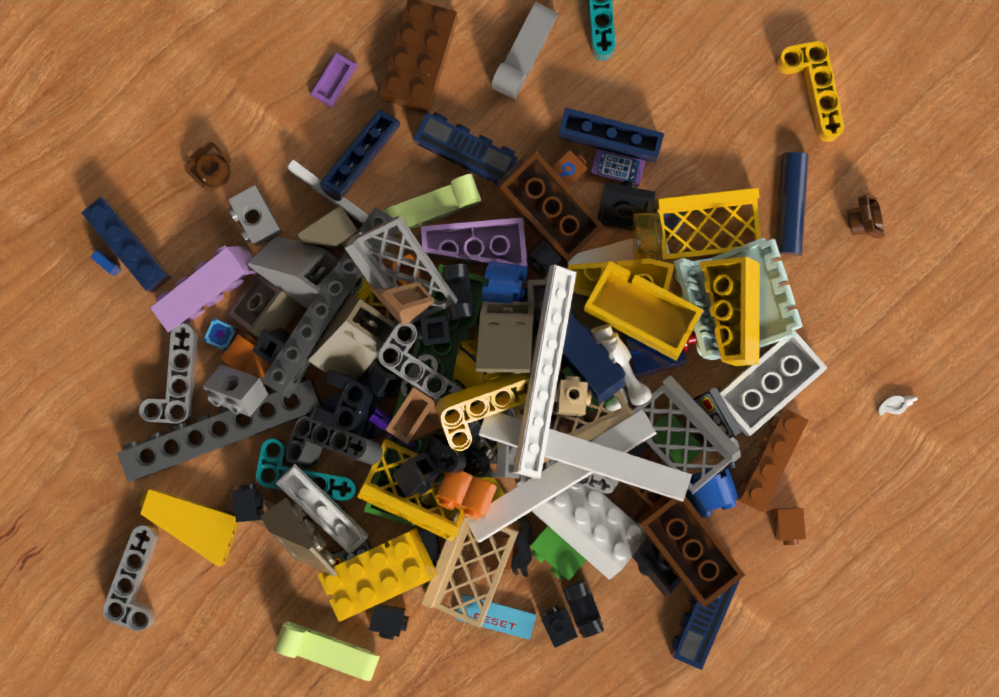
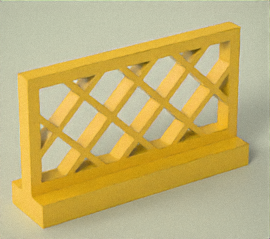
(706, 201)
(402, 506)

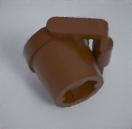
(211, 168)
(866, 218)

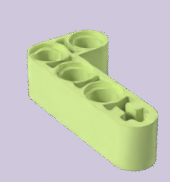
(437, 204)
(326, 650)

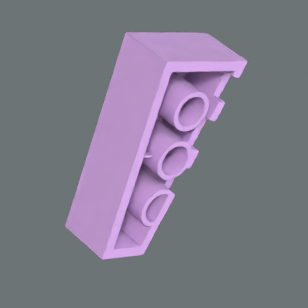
(477, 241)
(204, 286)

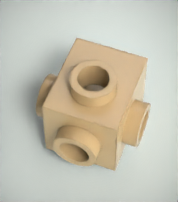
(569, 406)

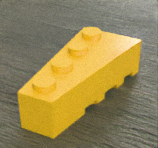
(734, 301)

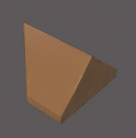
(405, 301)
(415, 417)

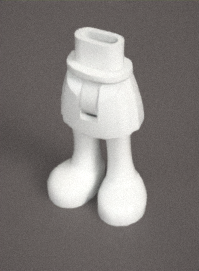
(619, 353)

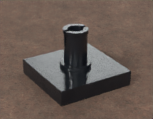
(622, 202)
(654, 566)

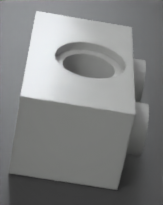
(248, 202)
(235, 390)

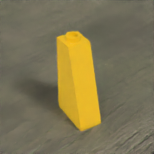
(194, 524)

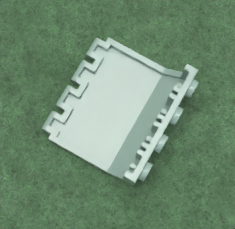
(774, 317)

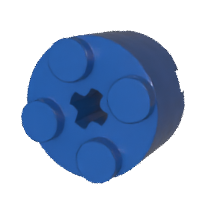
(505, 283)
(715, 494)

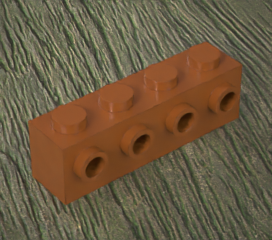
(771, 460)

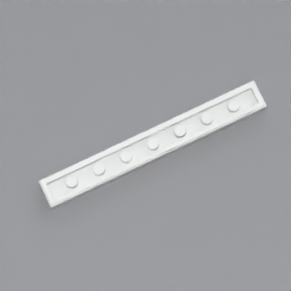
(544, 372)
(594, 458)
(556, 479)

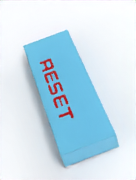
(503, 618)

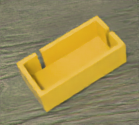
(643, 310)
(378, 574)

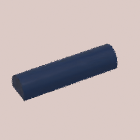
(359, 155)
(792, 203)

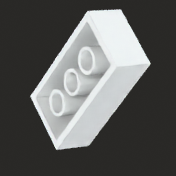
(772, 383)
(593, 527)

